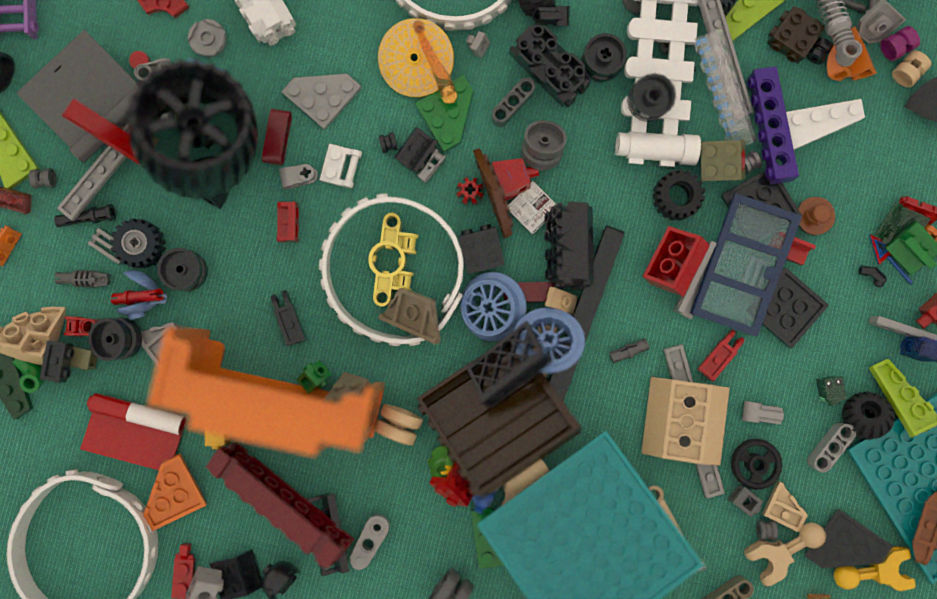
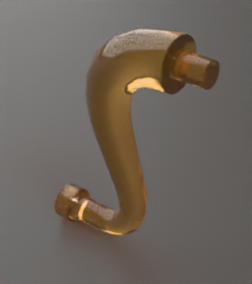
(440, 74)

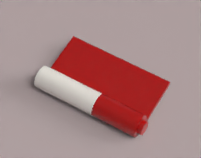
(132, 431)

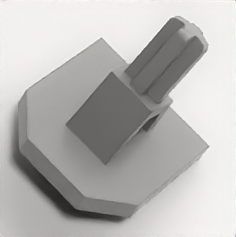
(879, 21)

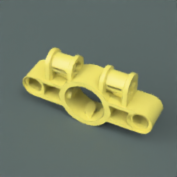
(392, 238)

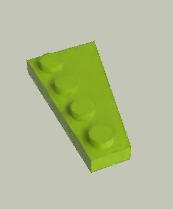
(748, 13)
(14, 157)
(909, 406)

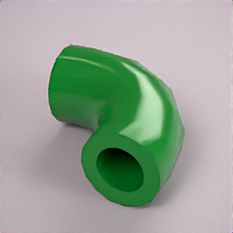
(31, 380)

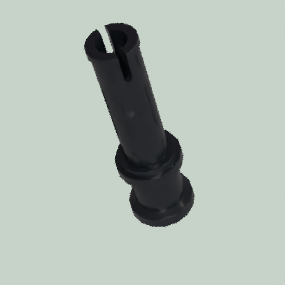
(92, 215)

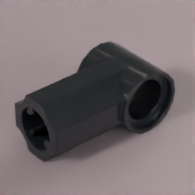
(552, 15)

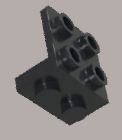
(481, 249)

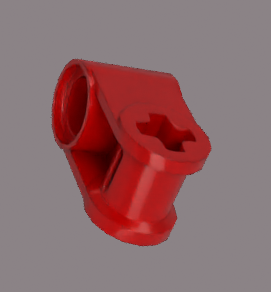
(78, 326)

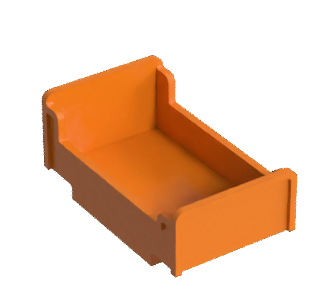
(252, 405)

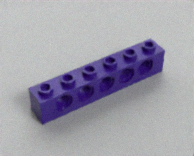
(769, 79)

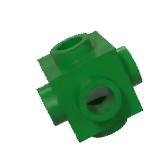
(314, 376)

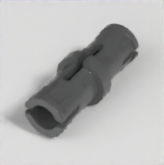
(629, 350)

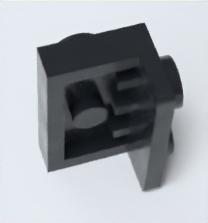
(416, 150)
(57, 361)

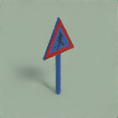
(881, 254)

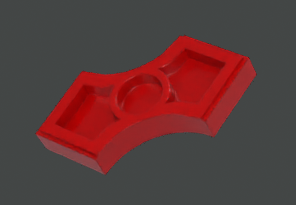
(173, 7)

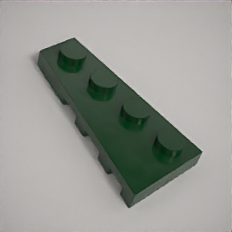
(11, 394)

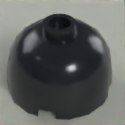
(278, 578)

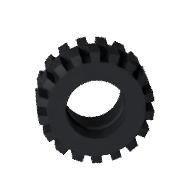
(693, 191)

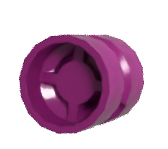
(900, 43)

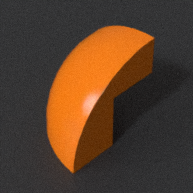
(861, 68)

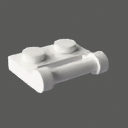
(335, 163)

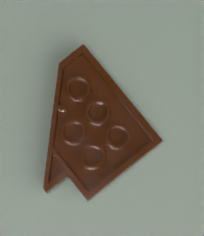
(495, 193)

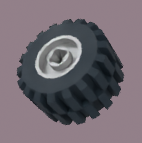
(137, 243)

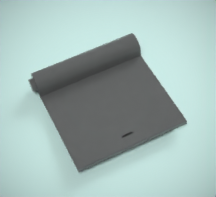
(90, 77)

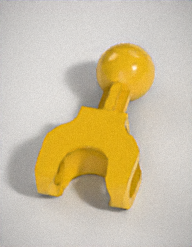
(884, 573)

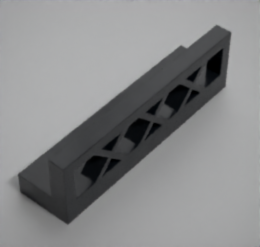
(331, 511)

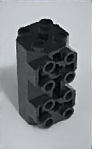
(550, 65)
(571, 250)

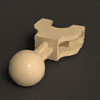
(780, 554)

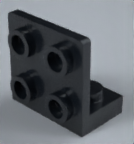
(239, 575)

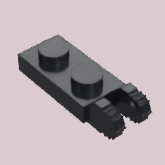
(288, 320)

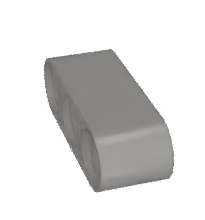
(822, 449)

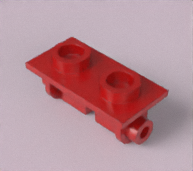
(924, 208)

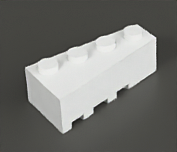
(817, 122)

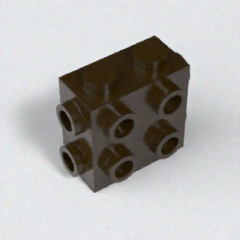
(795, 34)

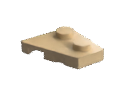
(784, 508)

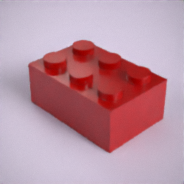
(676, 261)

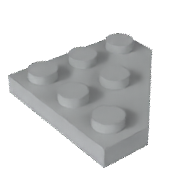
(322, 96)

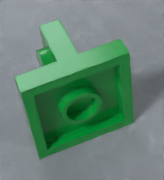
(913, 248)

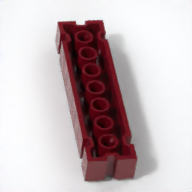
(280, 504)

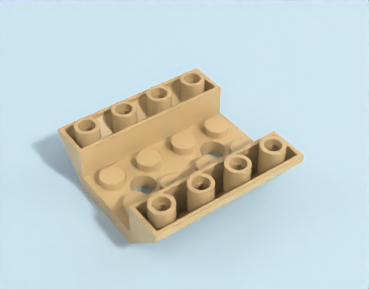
(670, 419)

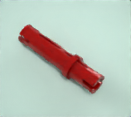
(130, 297)

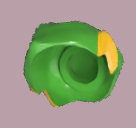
(440, 462)

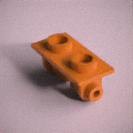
(8, 240)

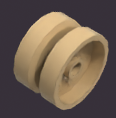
(398, 424)

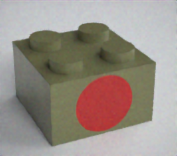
(723, 160)

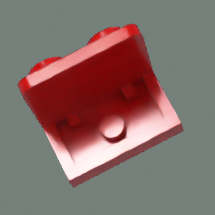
(453, 487)

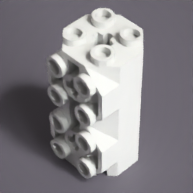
(267, 19)

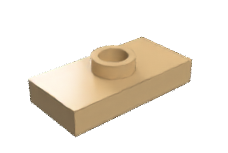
(561, 300)

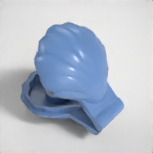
(137, 310)

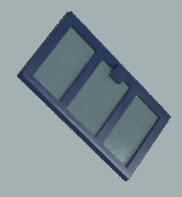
(745, 264)

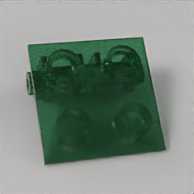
(897, 221)

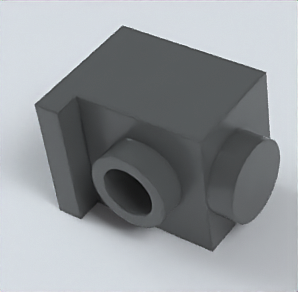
(753, 504)

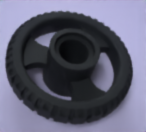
(756, 482)

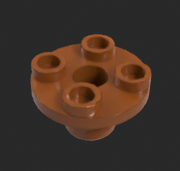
(817, 215)

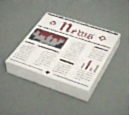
(531, 207)

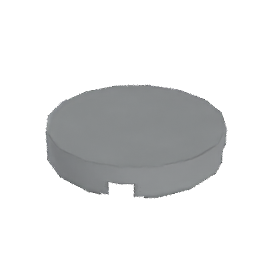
(207, 38)

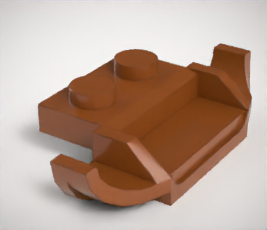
(926, 533)

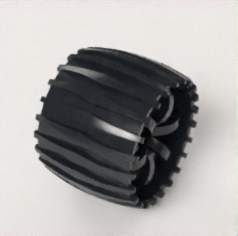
(192, 84)

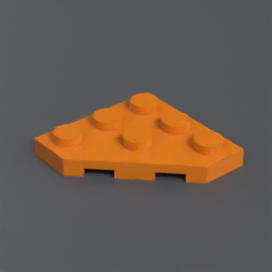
(173, 494)

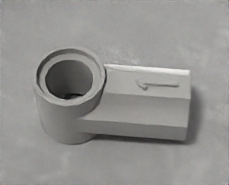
(760, 413)

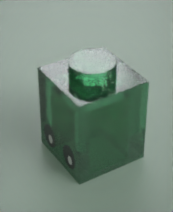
(831, 389)

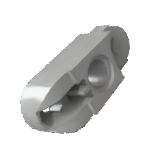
(362, 554)

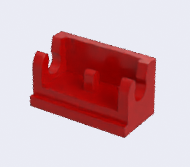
(288, 222)

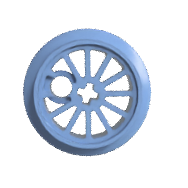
(516, 300)
(567, 324)

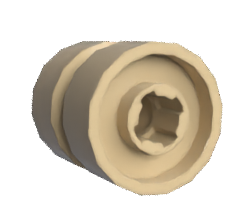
(911, 68)

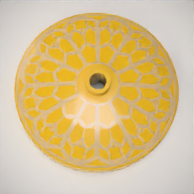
(396, 62)

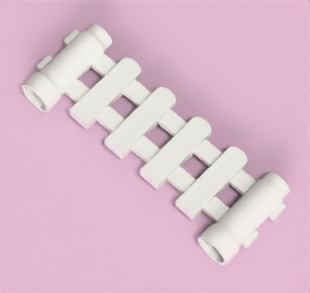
(668, 146)

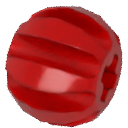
(464, 193)

